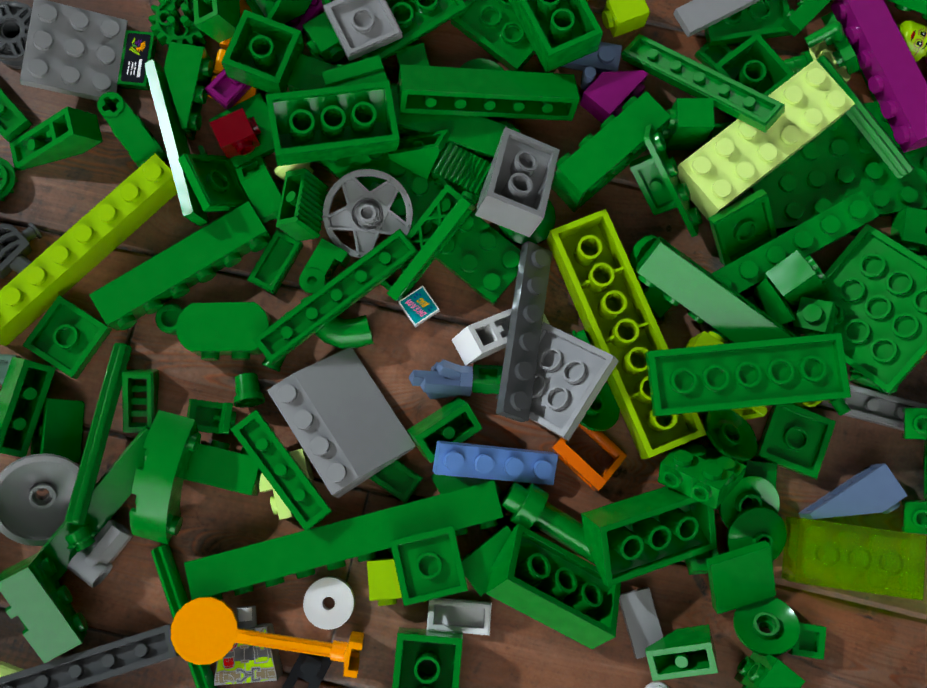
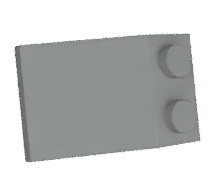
(518, 183)

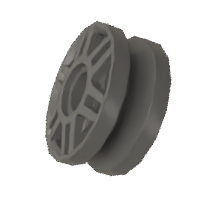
(13, 21)

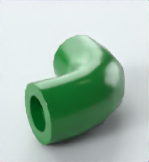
(346, 332)

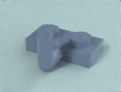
(603, 60)

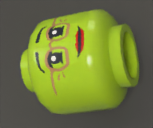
(915, 38)

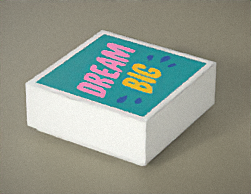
(419, 306)

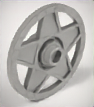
(366, 211)

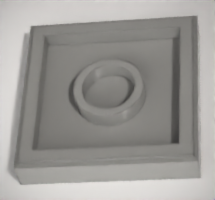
(362, 25)

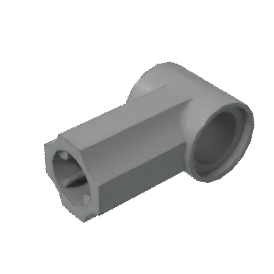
(95, 561)

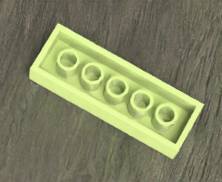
(746, 155)

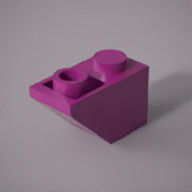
(611, 92)

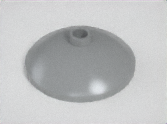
(24, 513)

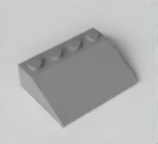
(341, 421)

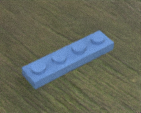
(494, 463)

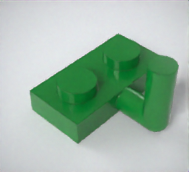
(833, 34)

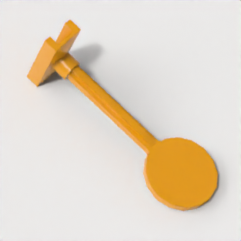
(209, 629)

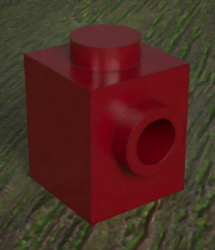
(236, 133)

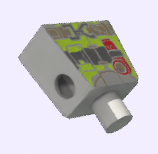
(249, 662)

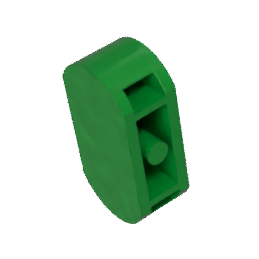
(222, 329)

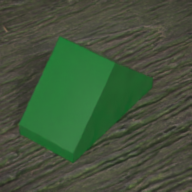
(420, 151)

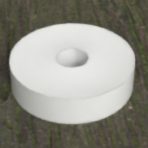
(326, 617)

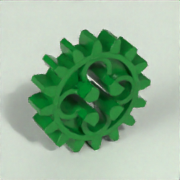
(171, 30)

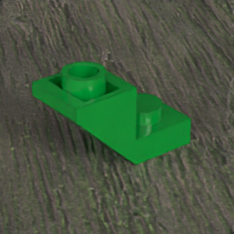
(260, 188)

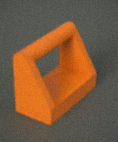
(584, 470)

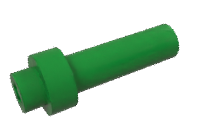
(531, 508)

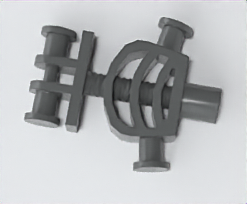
(15, 248)

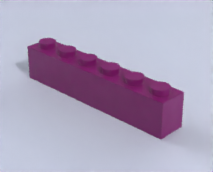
(887, 67)

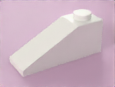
(484, 337)

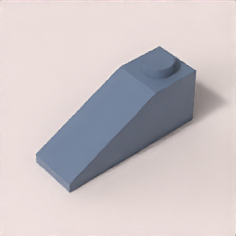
(865, 493)

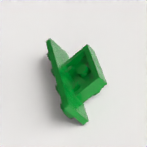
(660, 184)

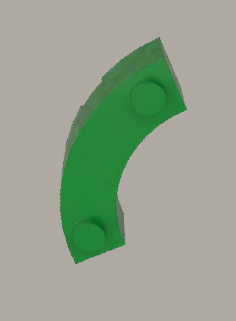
(161, 480)

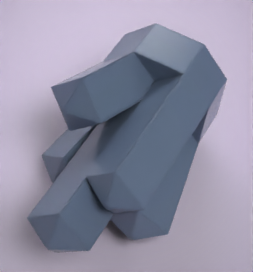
(444, 380)

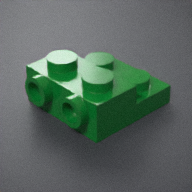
(700, 473)

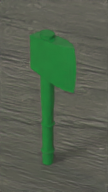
(773, 304)

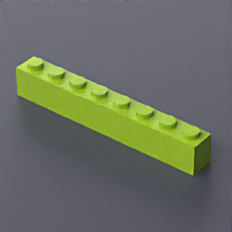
(84, 246)

